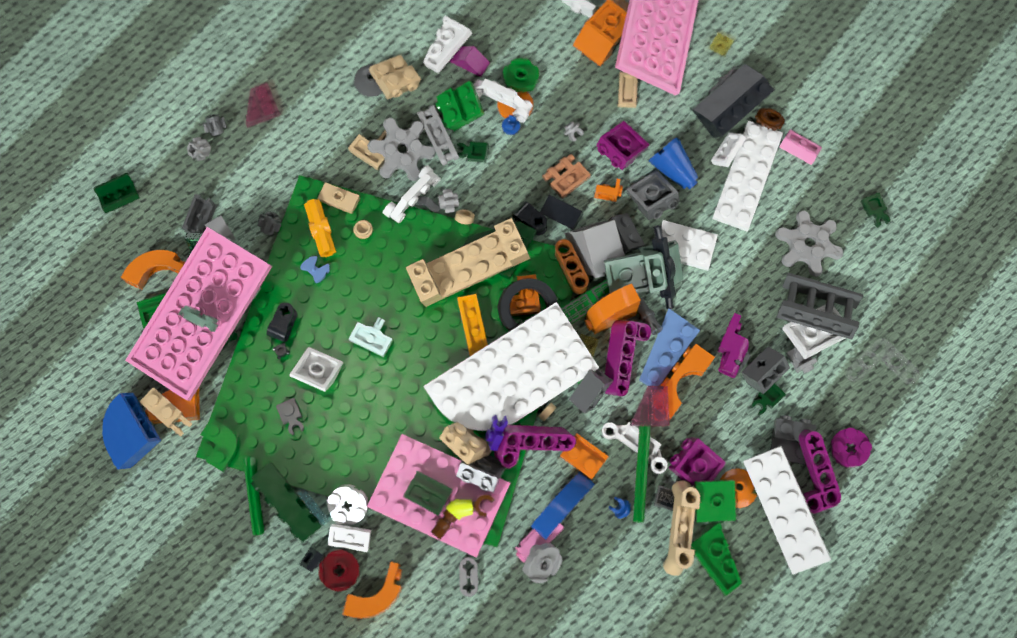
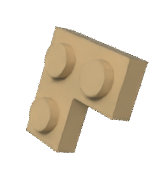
(360, 149)

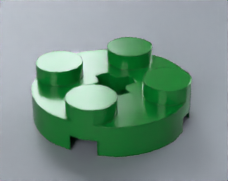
(523, 84)

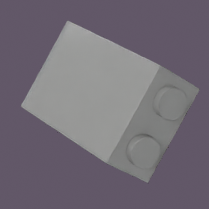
(595, 244)

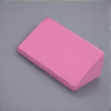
(800, 147)

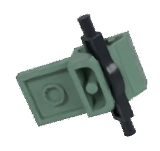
(650, 270)

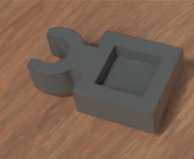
(289, 413)

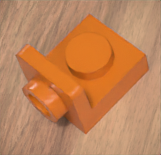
(607, 192)

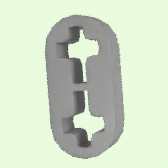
(463, 577)

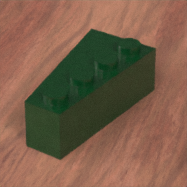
(286, 501)

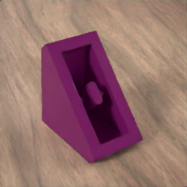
(471, 60)

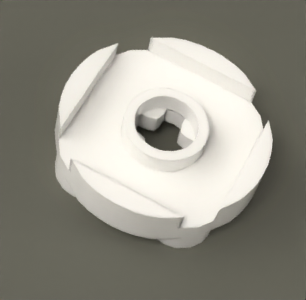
(351, 495)

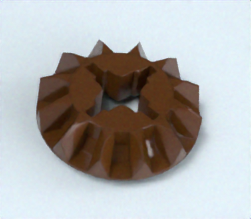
(770, 118)

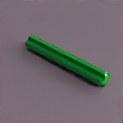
(253, 497)

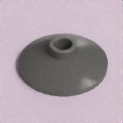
(364, 85)

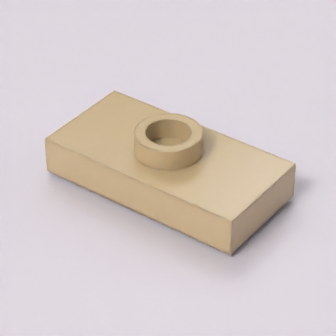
(338, 198)

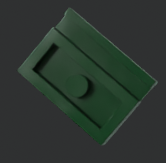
(428, 493)

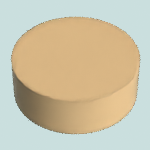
(464, 216)
(547, 412)

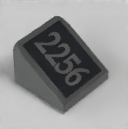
(664, 498)

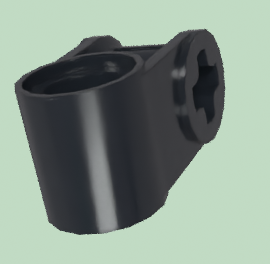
(530, 216)
(281, 324)

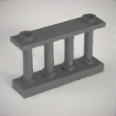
(815, 318)

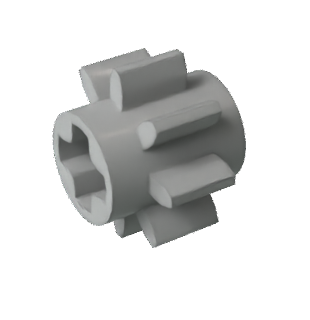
(198, 148)
(448, 200)

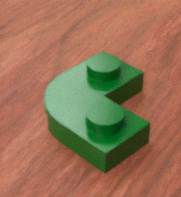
(225, 444)

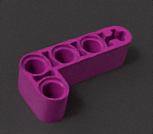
(621, 353)
(557, 440)
(830, 483)

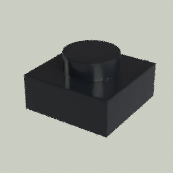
(311, 559)

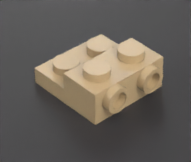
(395, 77)
(465, 443)

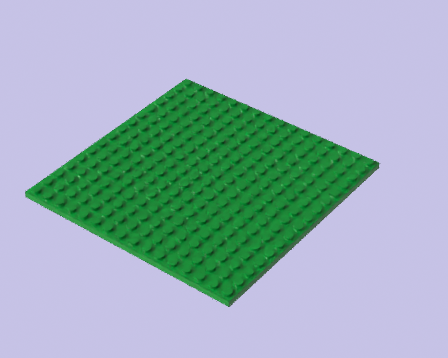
(374, 397)

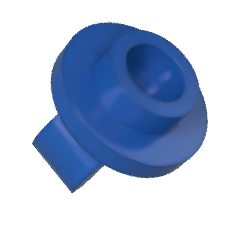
(511, 125)
(623, 508)

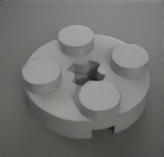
(534, 565)

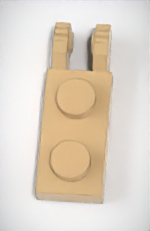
(164, 410)

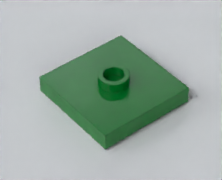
(716, 501)

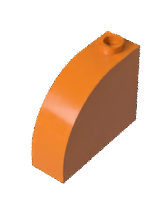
(616, 306)

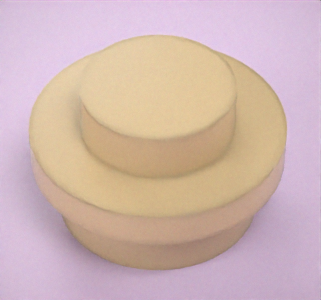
(363, 229)

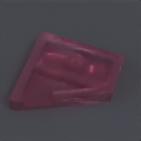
(261, 106)
(653, 408)

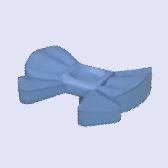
(317, 273)

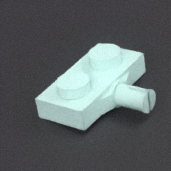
(371, 337)

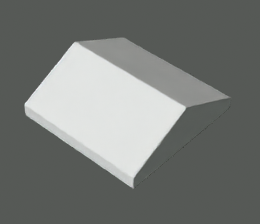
(316, 369)

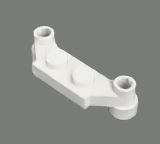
(504, 95)
(410, 198)
(629, 436)

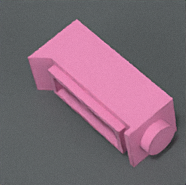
(533, 539)

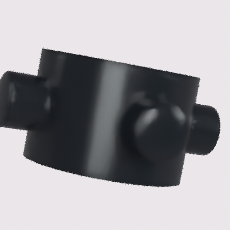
(281, 351)

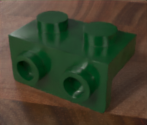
(116, 193)

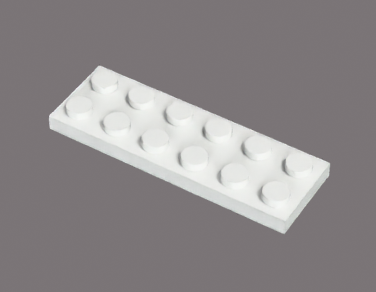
(747, 176)
(787, 510)

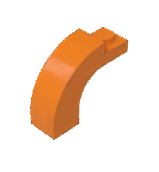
(147, 264)
(379, 603)

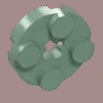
(192, 315)

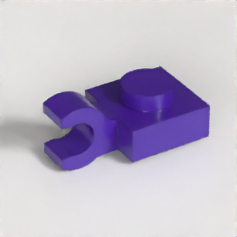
(495, 433)

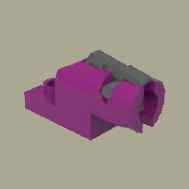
(734, 349)

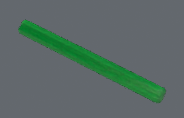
(641, 474)

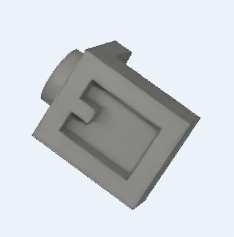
(799, 363)

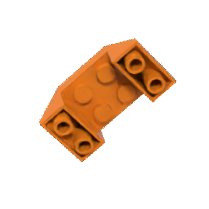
(602, 31)

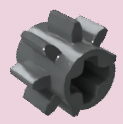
(214, 124)
(269, 223)

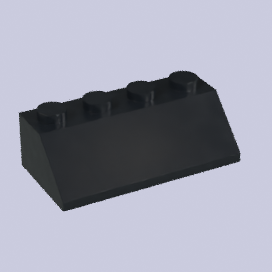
(732, 100)

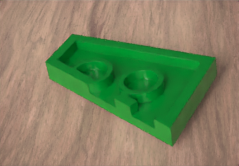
(714, 556)

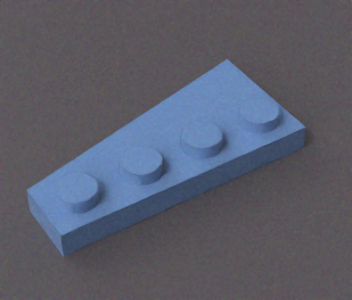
(668, 348)

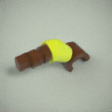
(456, 510)

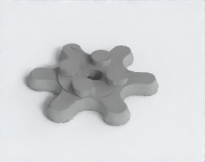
(393, 158)
(800, 251)

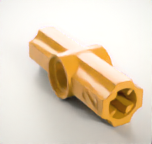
(320, 228)

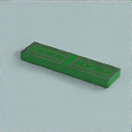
(579, 307)

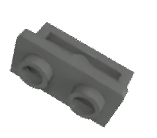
(628, 233)

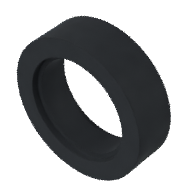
(508, 293)

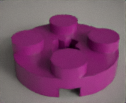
(850, 459)

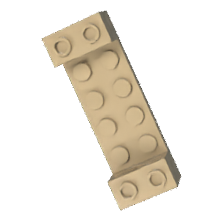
(468, 264)

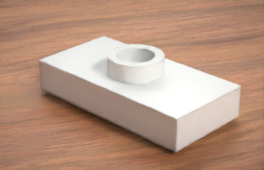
(581, 6)
(728, 149)

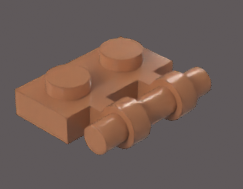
(569, 180)

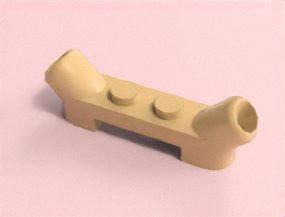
(680, 553)

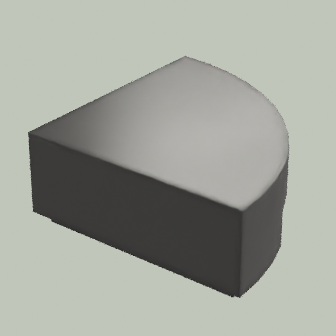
(429, 203)

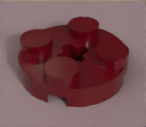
(331, 562)

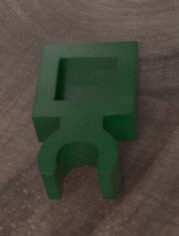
(475, 151)
(875, 207)
(770, 398)

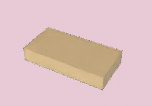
(627, 90)

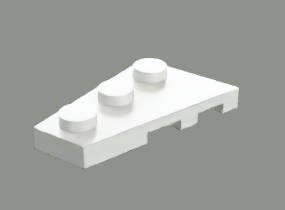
(448, 41)

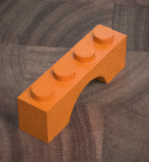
(695, 363)

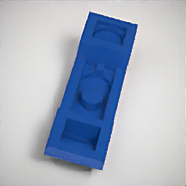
(562, 505)

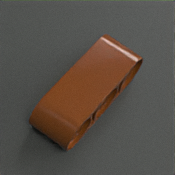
(571, 258)

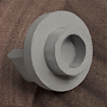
(571, 128)

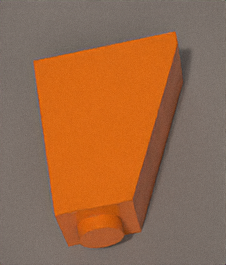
(190, 409)

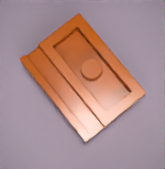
(585, 457)

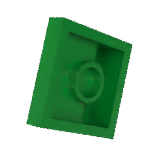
(459, 106)

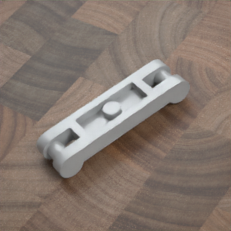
(438, 135)

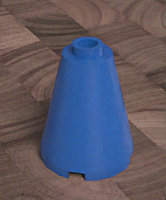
(675, 164)

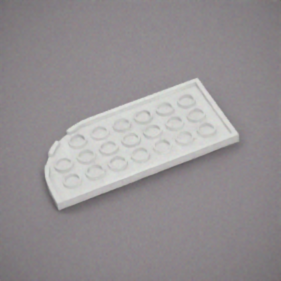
(514, 372)

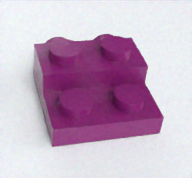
(622, 145)
(696, 462)

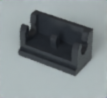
(561, 212)

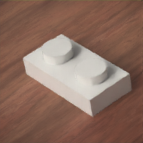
(349, 537)

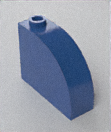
(127, 431)

